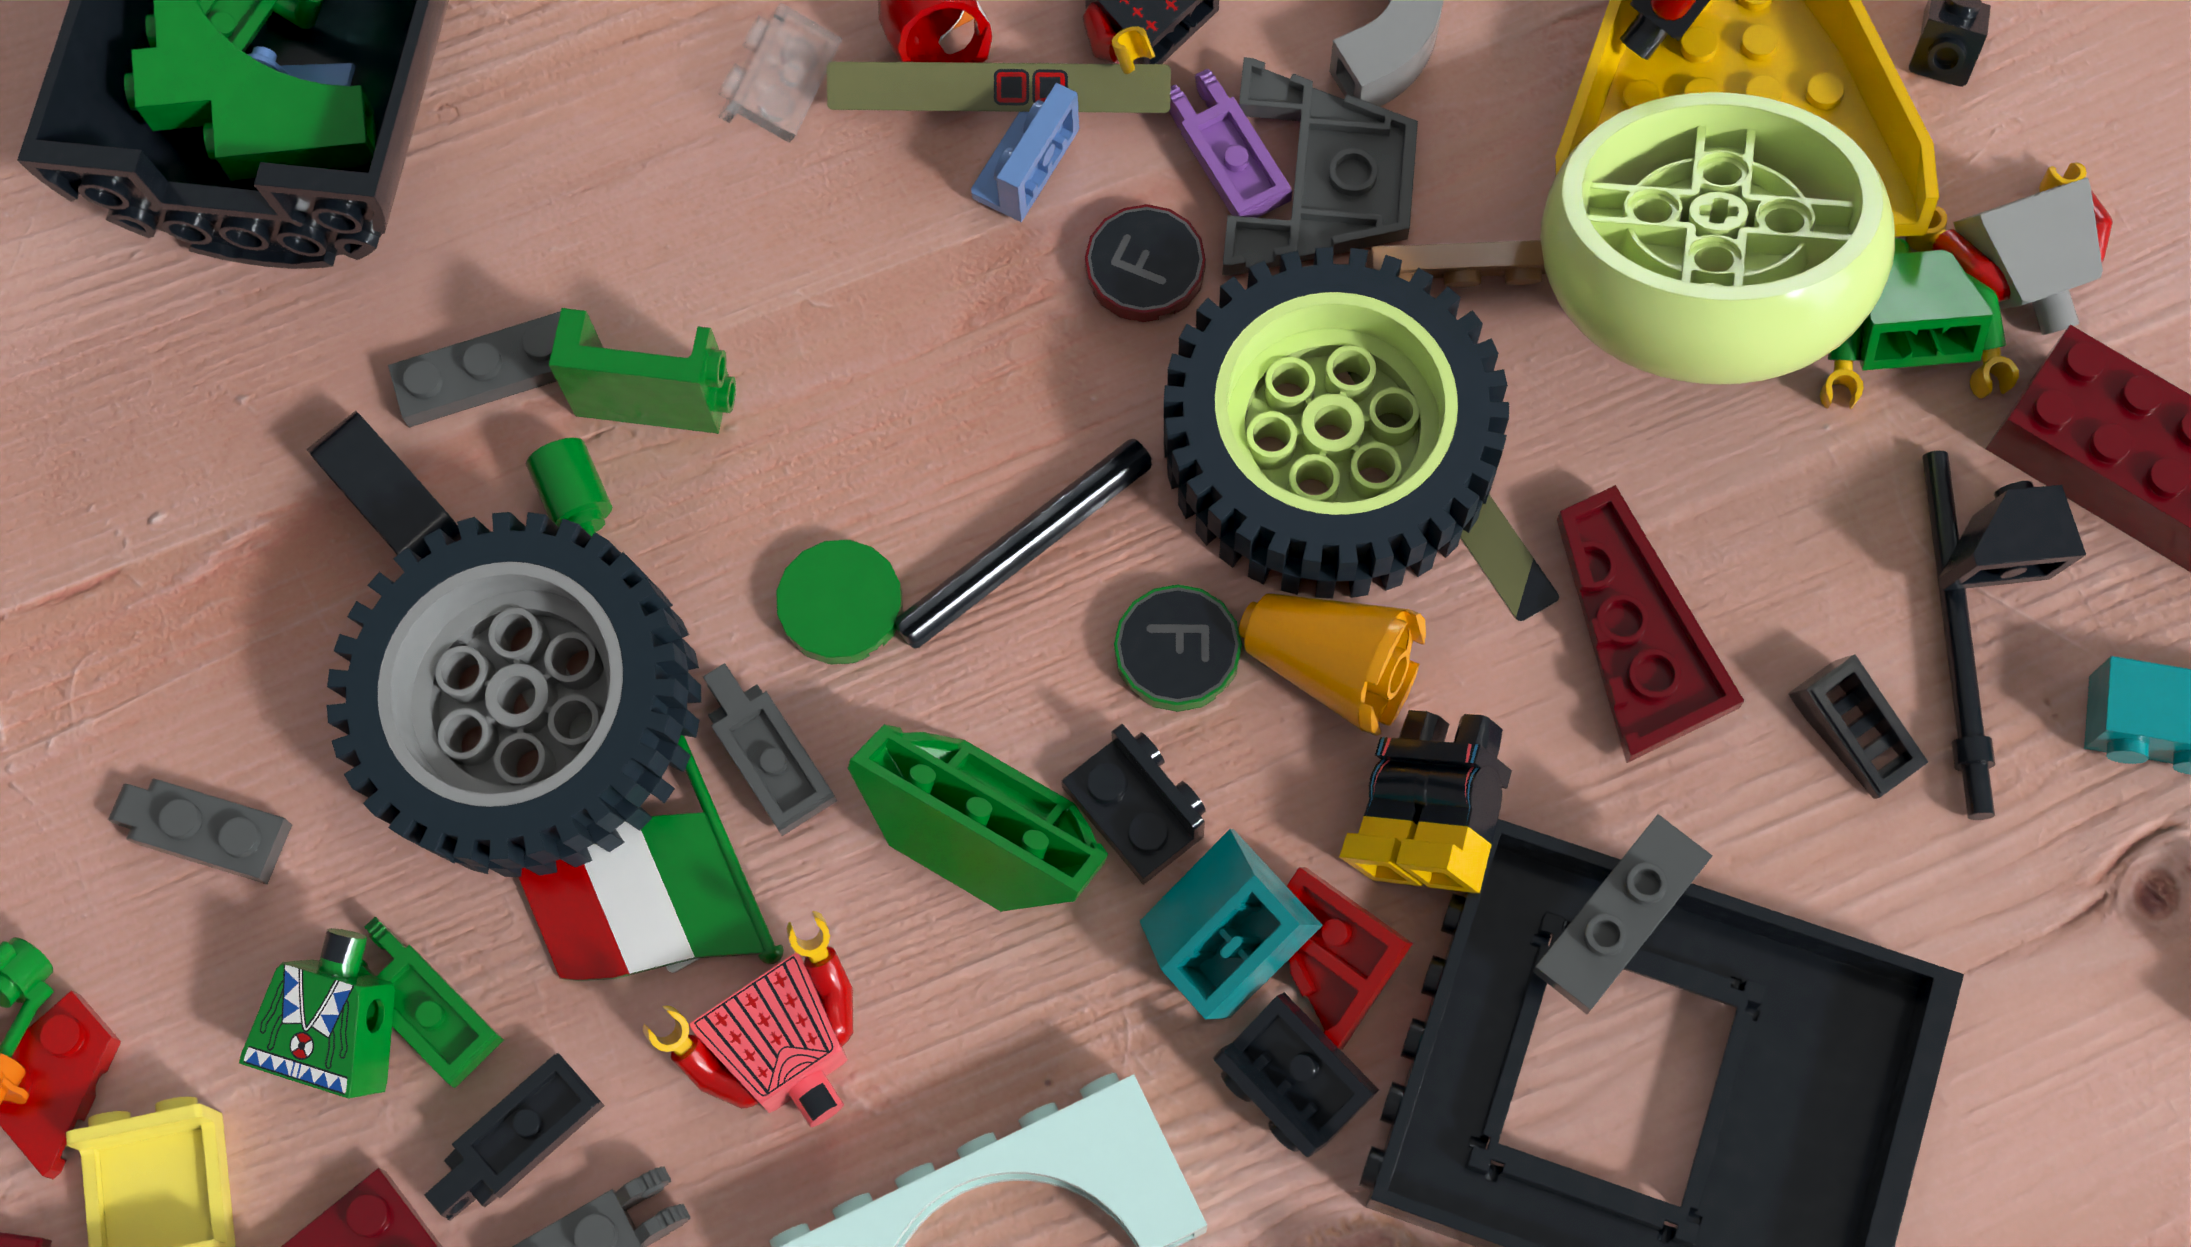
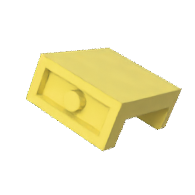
(156, 1177)

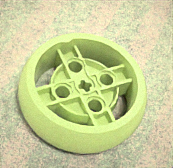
(1717, 237)

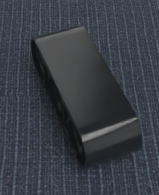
(381, 486)

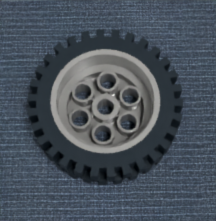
(462, 612)

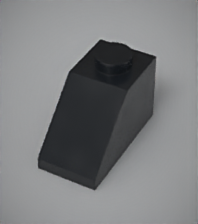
(2015, 539)

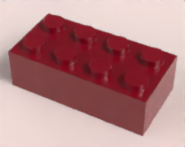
(2109, 439)

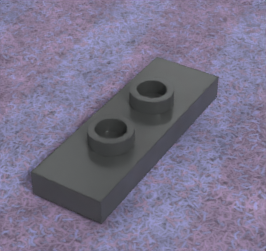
(1622, 914)

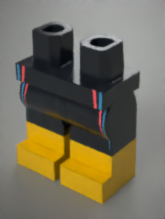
(1432, 805)

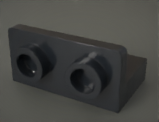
(1137, 803)

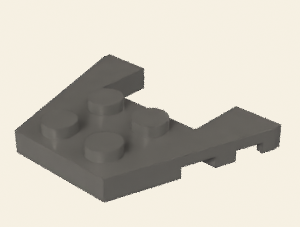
(1348, 179)

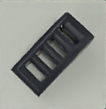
(1827, 721)

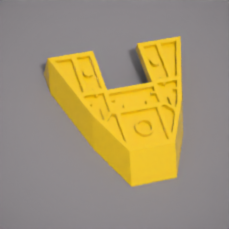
(1791, 51)

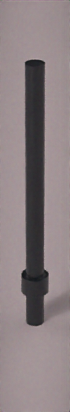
(1972, 749)

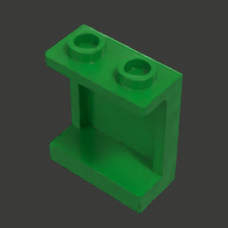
(639, 385)

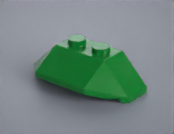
(976, 819)

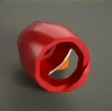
(919, 26)

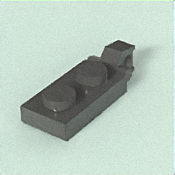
(767, 752)

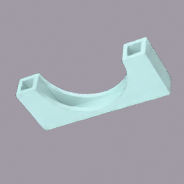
(1096, 1148)

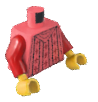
(773, 1035)

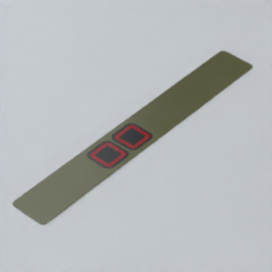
(994, 86)

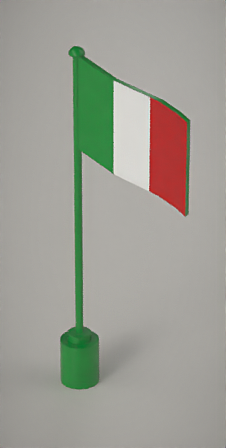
(675, 882)

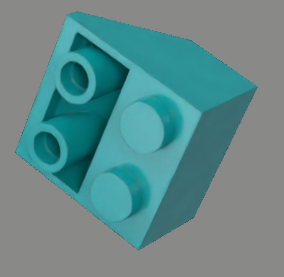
(1226, 928)

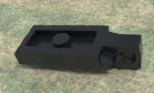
(514, 1137)

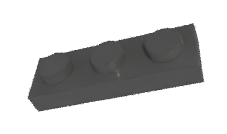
(475, 371)

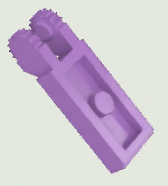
(1229, 150)

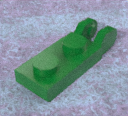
(431, 1011)

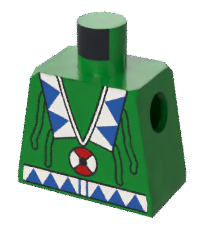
(326, 1022)

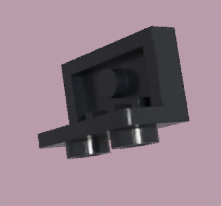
(1294, 1077)

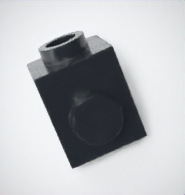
(1950, 40)

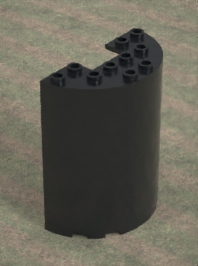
(163, 180)

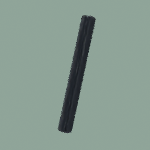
(1023, 543)

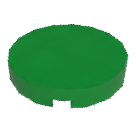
(839, 601)

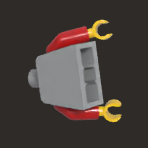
(2032, 246)

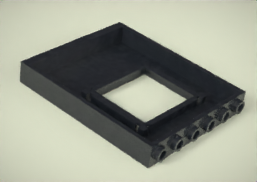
(1807, 1113)

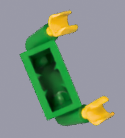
(1923, 318)

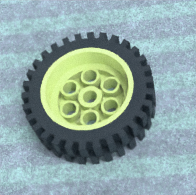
(1304, 333)

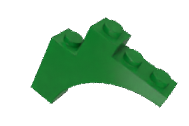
(246, 107)

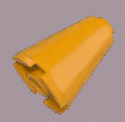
(1338, 652)

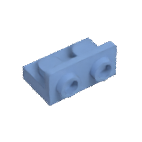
(1028, 154)

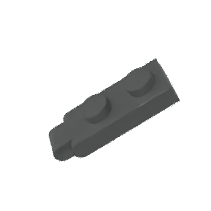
(202, 828)

